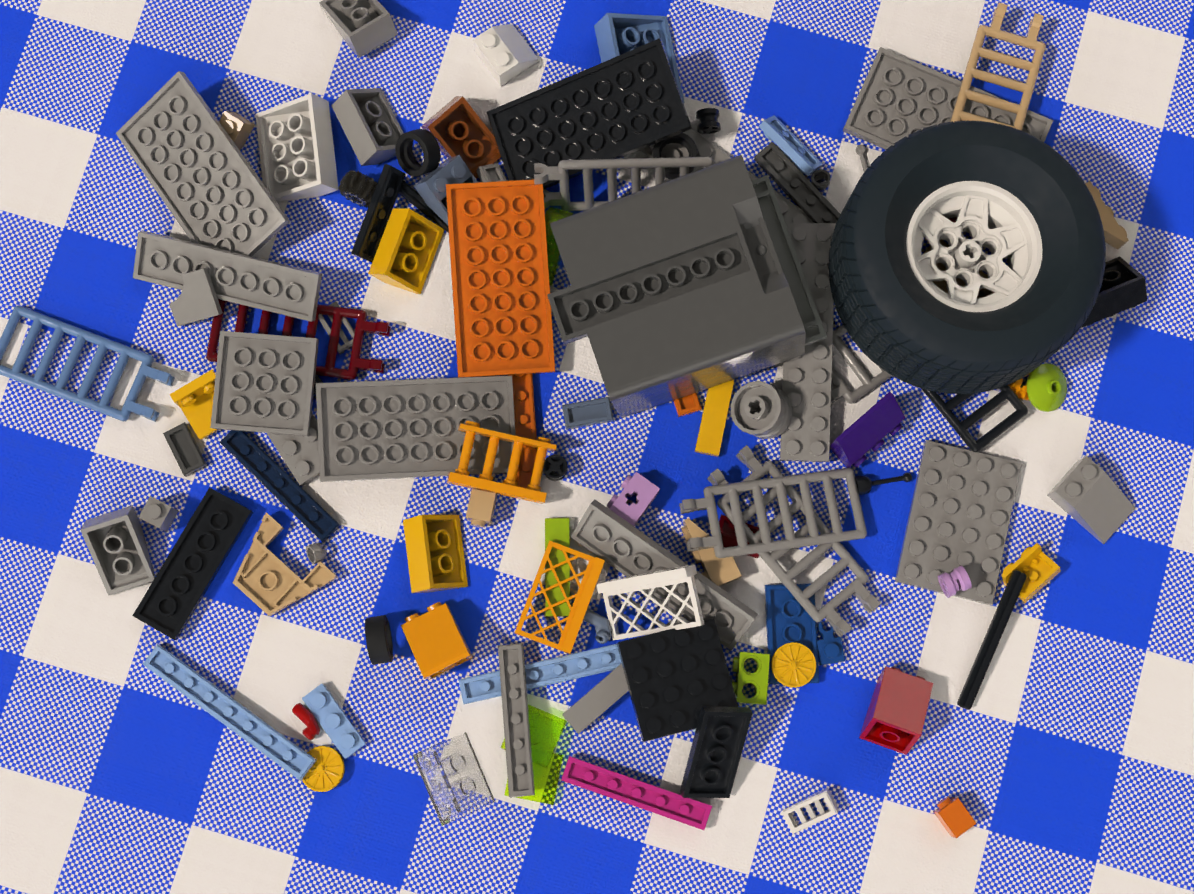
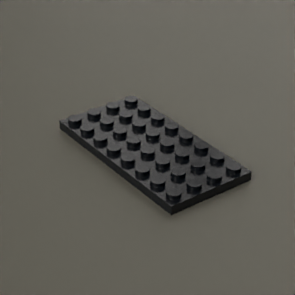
(592, 114)

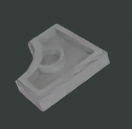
(197, 298)

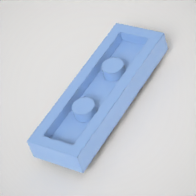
(790, 145)
(334, 721)

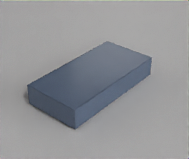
(587, 413)

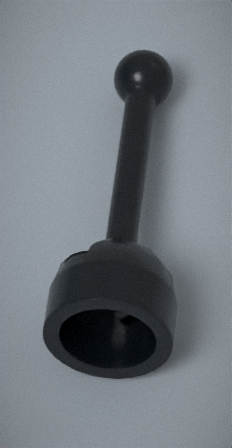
(865, 484)

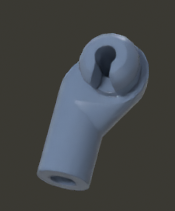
(601, 625)

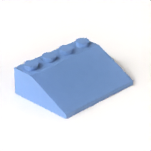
(624, 32)

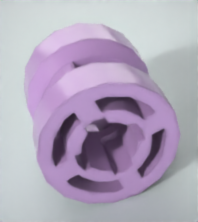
(954, 581)

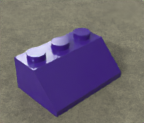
(868, 431)

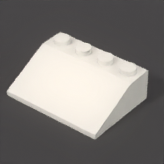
(297, 149)

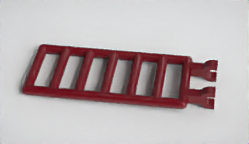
(338, 313)

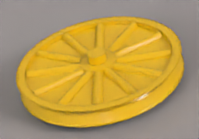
(793, 665)
(326, 771)

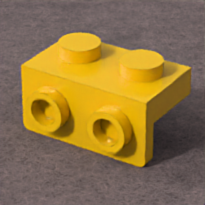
(1038, 569)

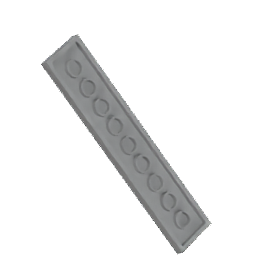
(810, 376)

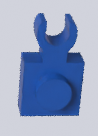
(830, 648)

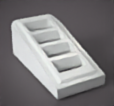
(833, 810)

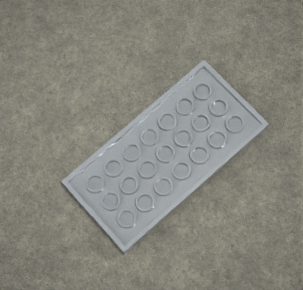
(908, 96)
(201, 171)
(410, 426)

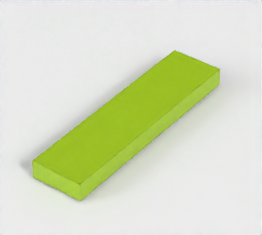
(559, 532)

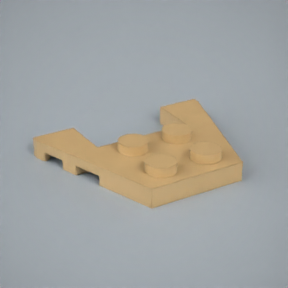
(271, 581)

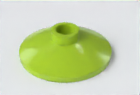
(1046, 387)

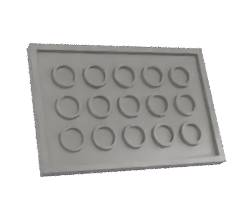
(958, 519)

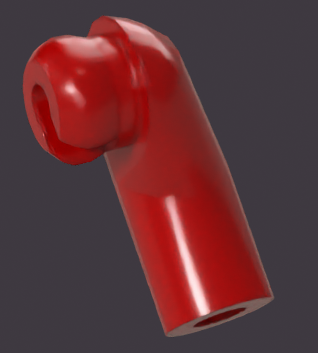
(308, 719)

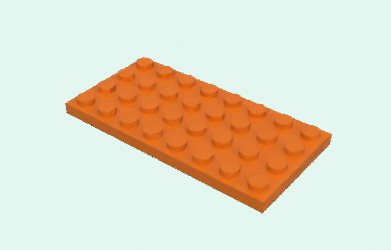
(500, 278)

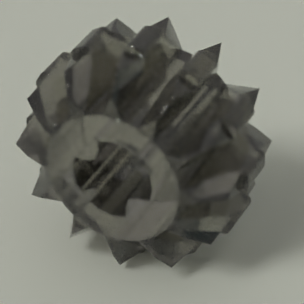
(357, 188)

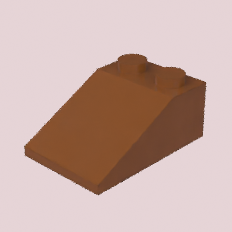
(463, 134)

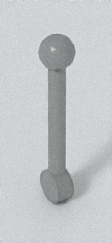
(860, 150)

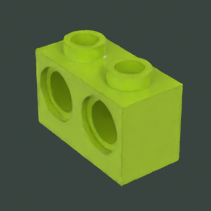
(758, 679)

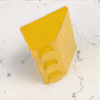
(406, 250)
(435, 553)

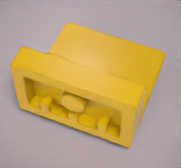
(197, 402)

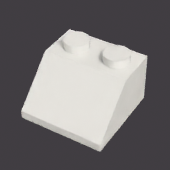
(504, 52)

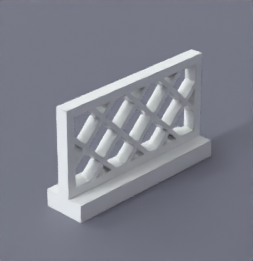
(647, 581)

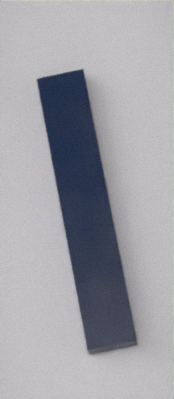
(280, 484)

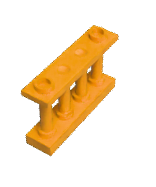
(485, 480)

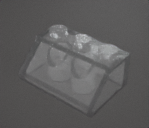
(453, 778)

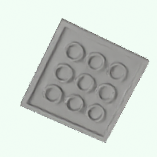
(264, 383)

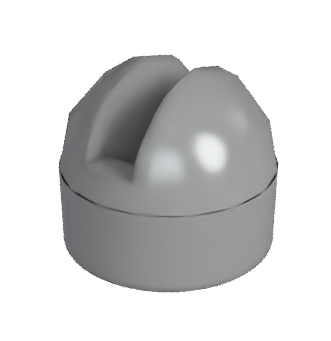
(315, 553)

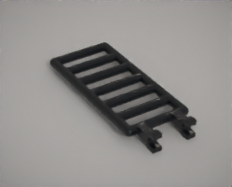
(961, 427)

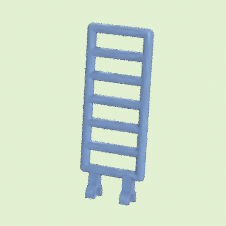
(82, 336)

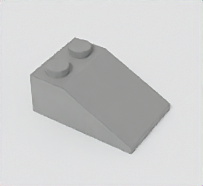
(360, 23)
(1092, 499)
(119, 550)

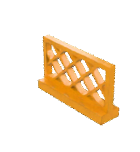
(580, 604)

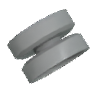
(761, 410)

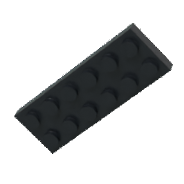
(192, 564)

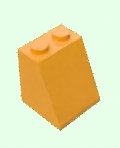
(436, 640)

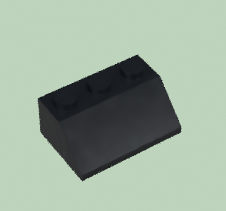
(1120, 290)

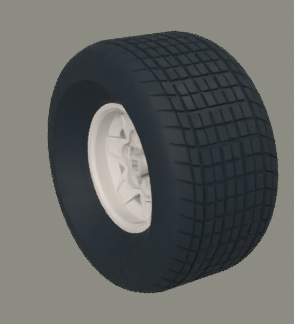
(1011, 199)

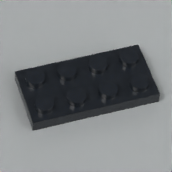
(715, 752)

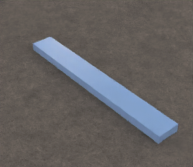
(544, 672)
(229, 712)

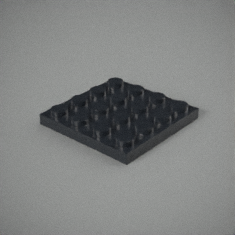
(675, 676)

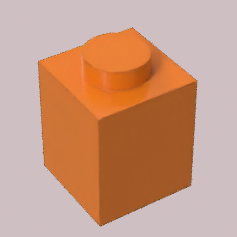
(954, 816)

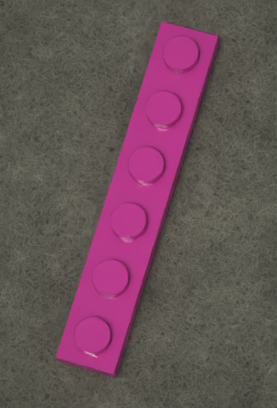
(636, 793)

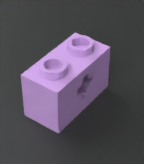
(645, 494)

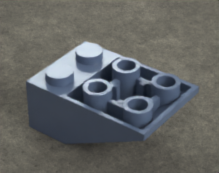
(433, 186)

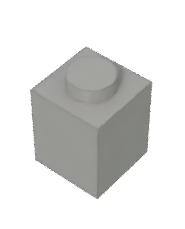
(158, 514)

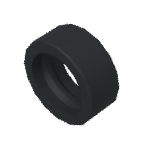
(683, 139)
(429, 147)
(378, 639)

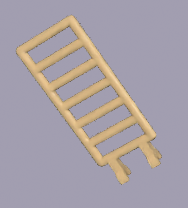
(971, 72)

